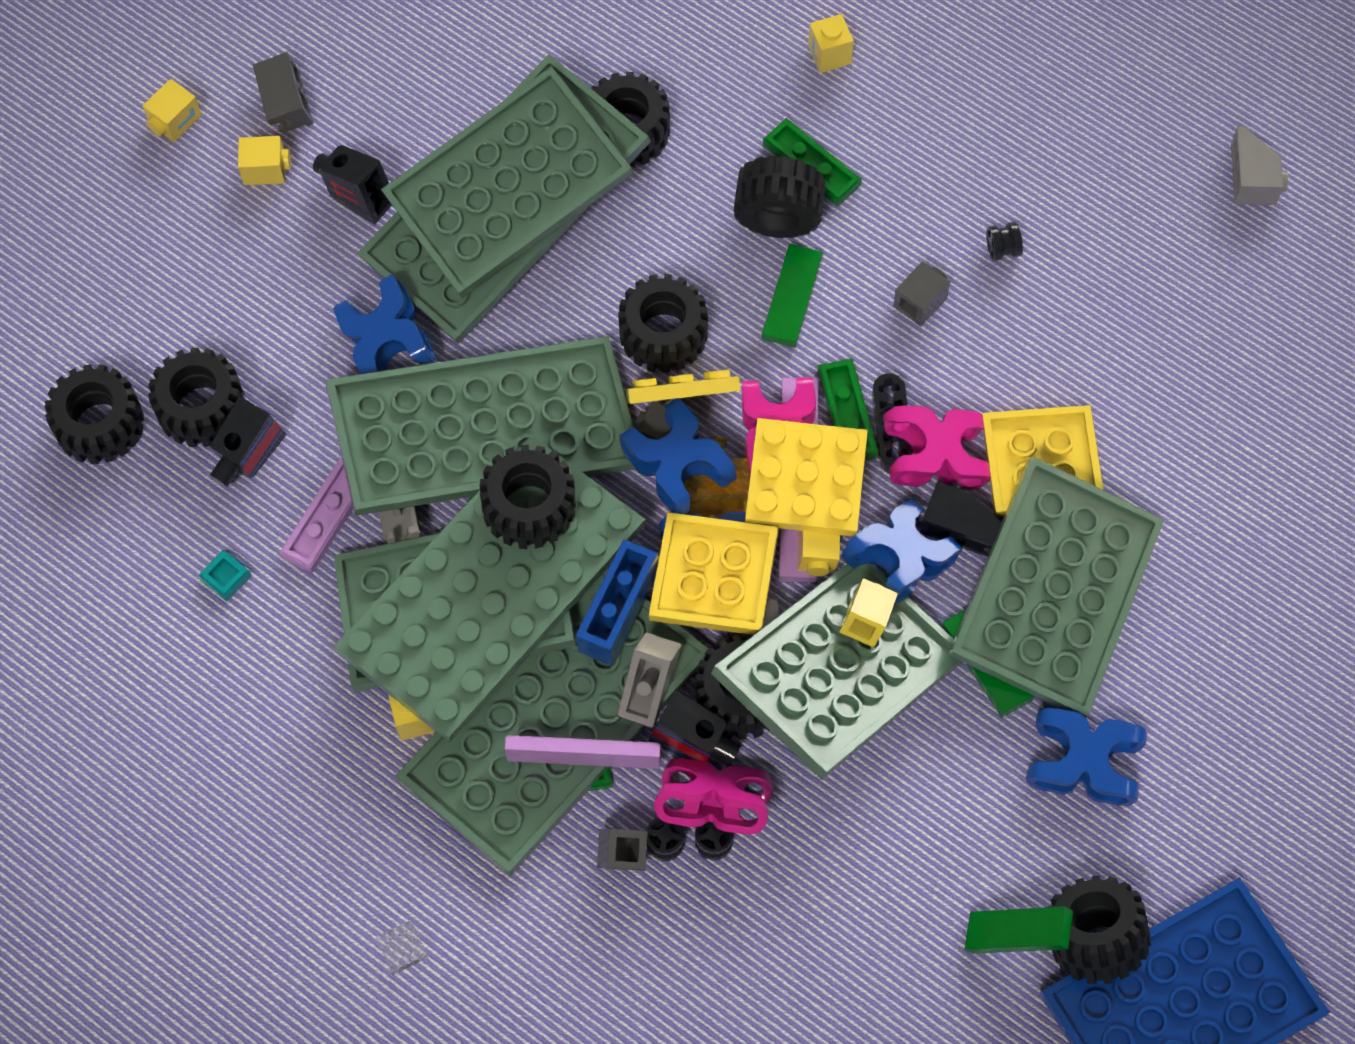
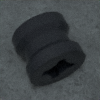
(1004, 241)
(710, 832)
(665, 833)

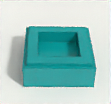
(225, 575)

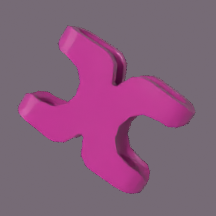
(799, 409)
(936, 447)
(714, 796)

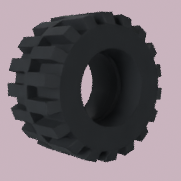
(644, 99)
(779, 197)
(663, 298)
(184, 375)
(86, 390)
(522, 470)
(713, 698)
(1107, 952)

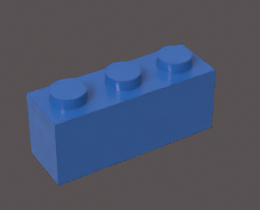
(617, 602)

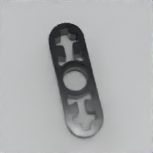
(880, 407)

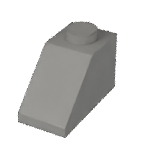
(1256, 170)
(649, 679)

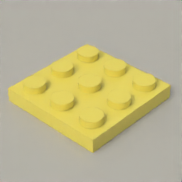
(682, 386)
(1054, 435)
(806, 477)
(713, 574)

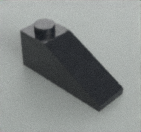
(961, 516)

